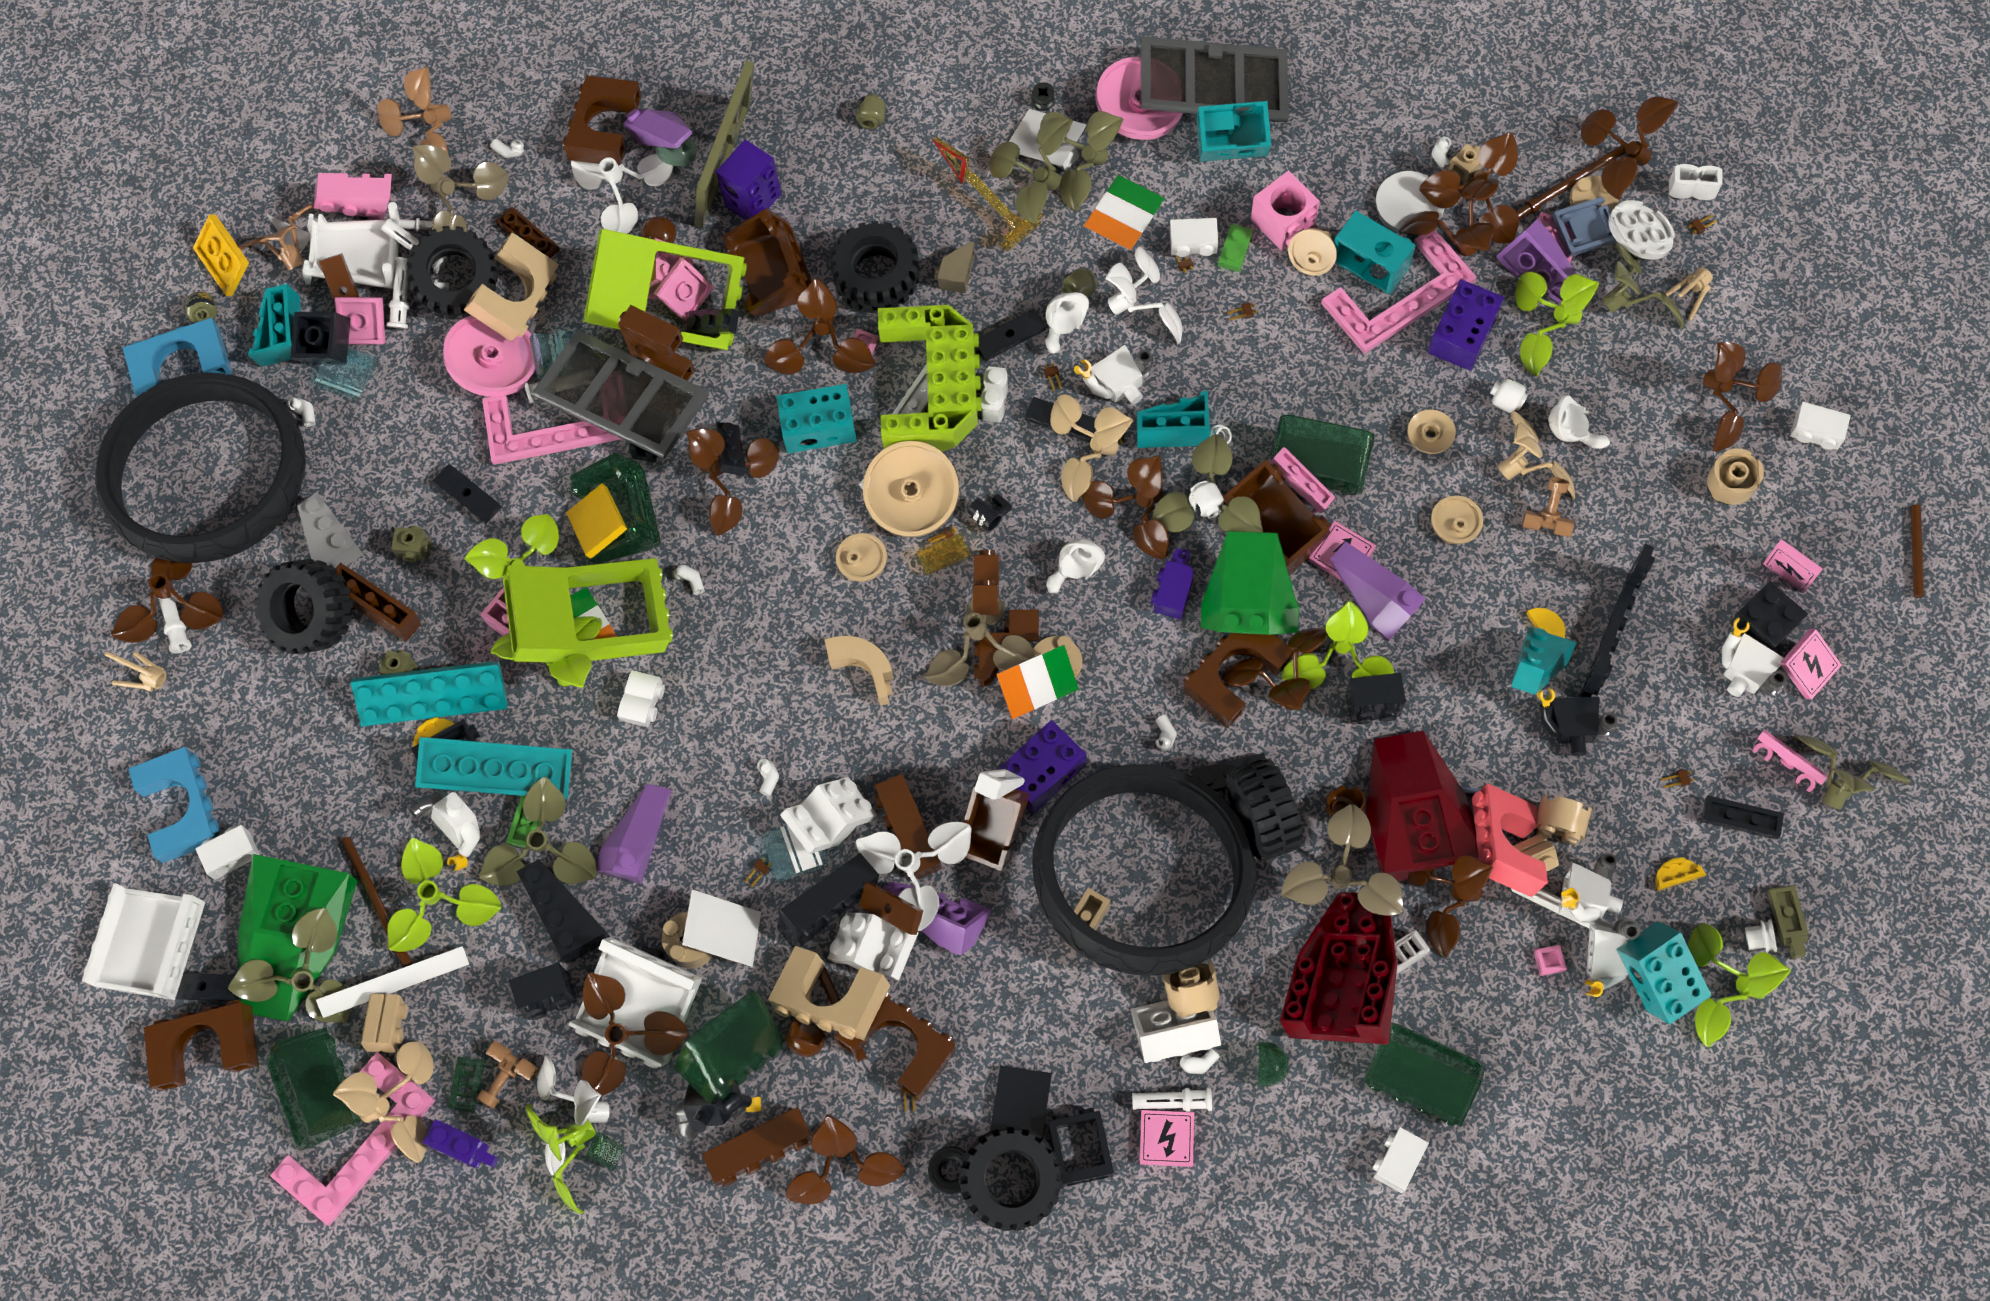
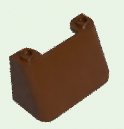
(773, 262)
(1282, 513)

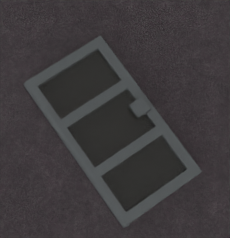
(1197, 74)
(621, 394)

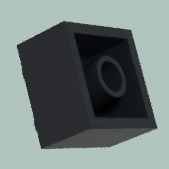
(320, 337)
(1770, 616)
(1375, 698)
(543, 991)

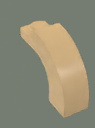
(859, 652)

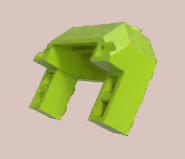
(950, 375)

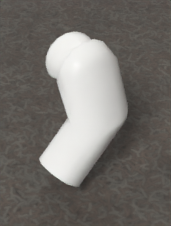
(1440, 151)
(691, 575)
(1167, 734)

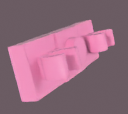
(1303, 481)
(1790, 759)

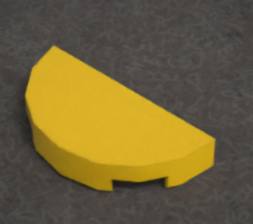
(1547, 620)
(431, 727)
(1677, 872)

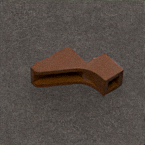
(986, 582)
(1020, 623)

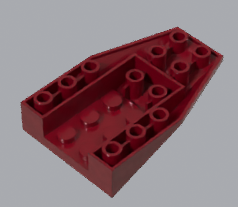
(1416, 808)
(1344, 977)

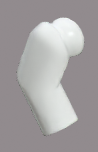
(509, 151)
(303, 408)
(769, 775)
(1197, 1065)

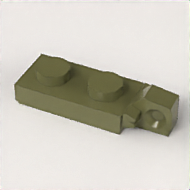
(1789, 919)

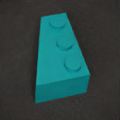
(1175, 424)
(1540, 659)

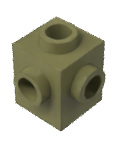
(410, 543)
(397, 662)

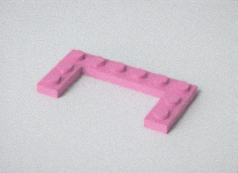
(1371, 333)
(508, 447)
(330, 1200)

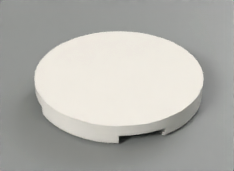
(1401, 198)
(1641, 230)

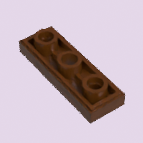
(516, 223)
(338, 275)
(891, 908)

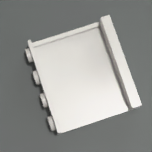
(143, 942)
(649, 988)

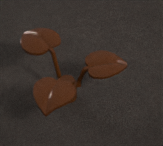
(1497, 155)
(1620, 174)
(1467, 239)
(819, 303)
(1729, 361)
(704, 451)
(1147, 477)
(201, 611)
(1289, 692)
(1468, 881)
(662, 1032)
(838, 1139)

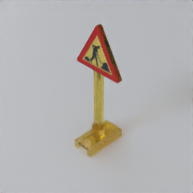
(960, 165)

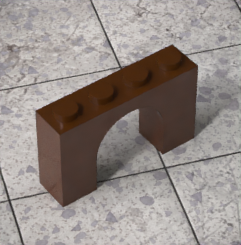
(599, 96)
(654, 341)
(1206, 686)
(168, 1038)
(932, 1052)

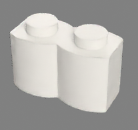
(1695, 182)
(994, 394)
(640, 699)

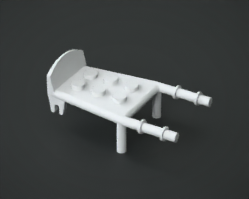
(364, 245)

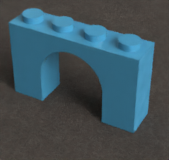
(146, 356)
(197, 825)

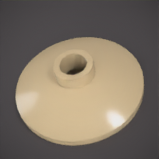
(1431, 422)

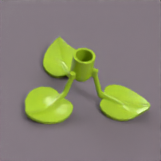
(1576, 294)
(491, 557)
(1344, 628)
(569, 670)
(419, 863)
(1763, 976)
(574, 1135)

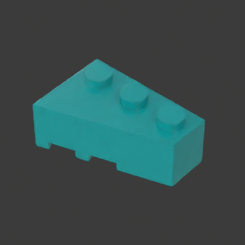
(275, 326)

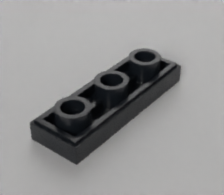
(1020, 328)
(1040, 413)
(458, 486)
(205, 987)

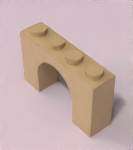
(536, 273)
(849, 1016)

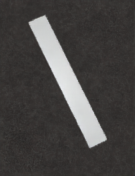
(392, 981)

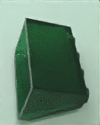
(1327, 450)
(730, 1048)
(1425, 1075)
(305, 1078)

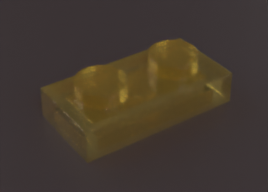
(943, 554)

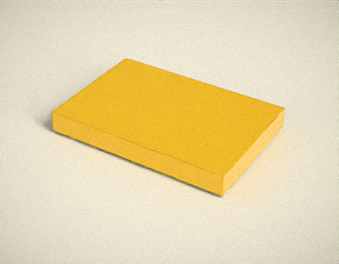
(220, 255)
(596, 521)

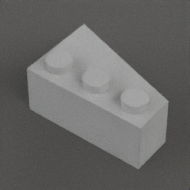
(325, 534)

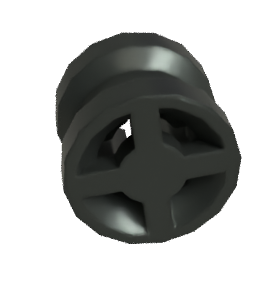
(1043, 102)

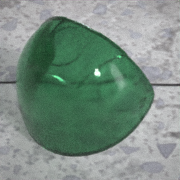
(1272, 1064)

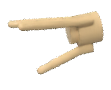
(1697, 282)
(151, 676)

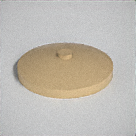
(911, 489)

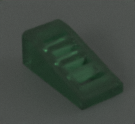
(475, 1085)
(605, 1151)

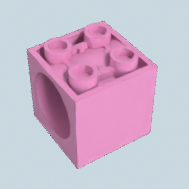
(1284, 193)

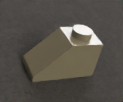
(956, 269)

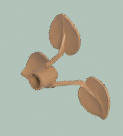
(418, 90)
(289, 254)

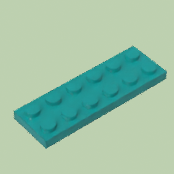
(429, 693)
(490, 766)

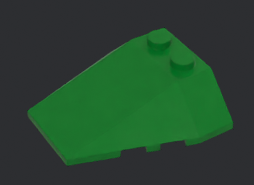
(1250, 588)

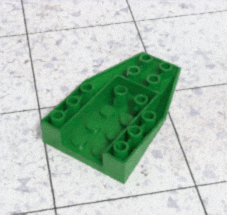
(273, 903)

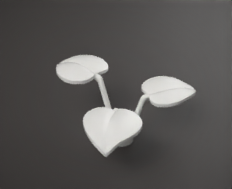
(622, 216)
(1127, 297)
(883, 849)
(585, 1103)

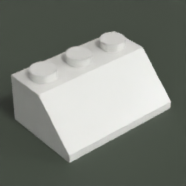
(1166, 1035)

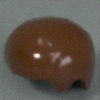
(659, 228)
(1343, 797)
(804, 1039)

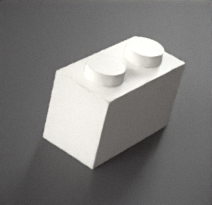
(1193, 237)
(1820, 426)
(227, 851)
(1400, 1159)

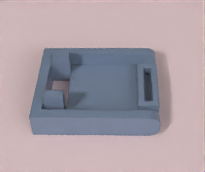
(1587, 225)

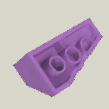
(657, 128)
(1539, 253)
(1379, 592)
(633, 839)
(955, 924)

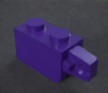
(1174, 586)
(459, 1145)

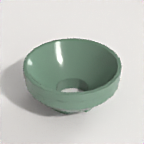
(680, 156)

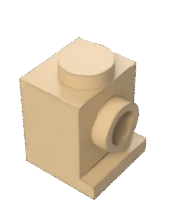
(1466, 162)

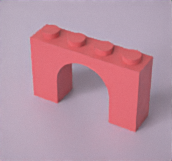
(1499, 811)

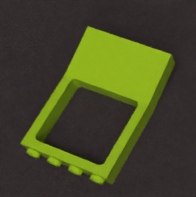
(624, 275)
(543, 614)

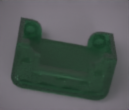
(632, 497)

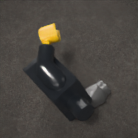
(1575, 720)
(697, 1113)

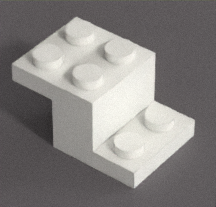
(828, 815)
(871, 944)

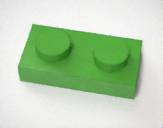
(1235, 248)
(520, 827)

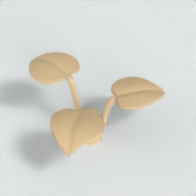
(1110, 427)
(1528, 439)
(361, 1097)

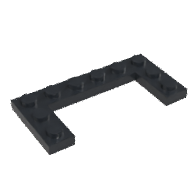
(1601, 665)

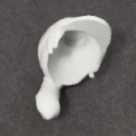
(1064, 315)
(1571, 425)
(1076, 560)

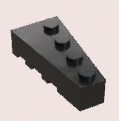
(825, 901)
(564, 918)

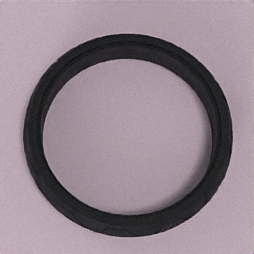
(167, 398)
(1167, 783)

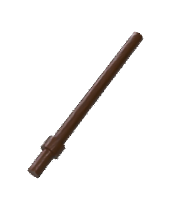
(1534, 203)
(372, 893)

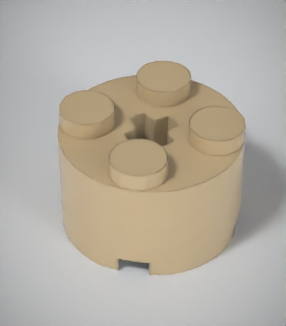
(1735, 476)
(1562, 818)
(672, 943)
(1192, 990)

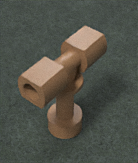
(1549, 517)
(509, 1066)

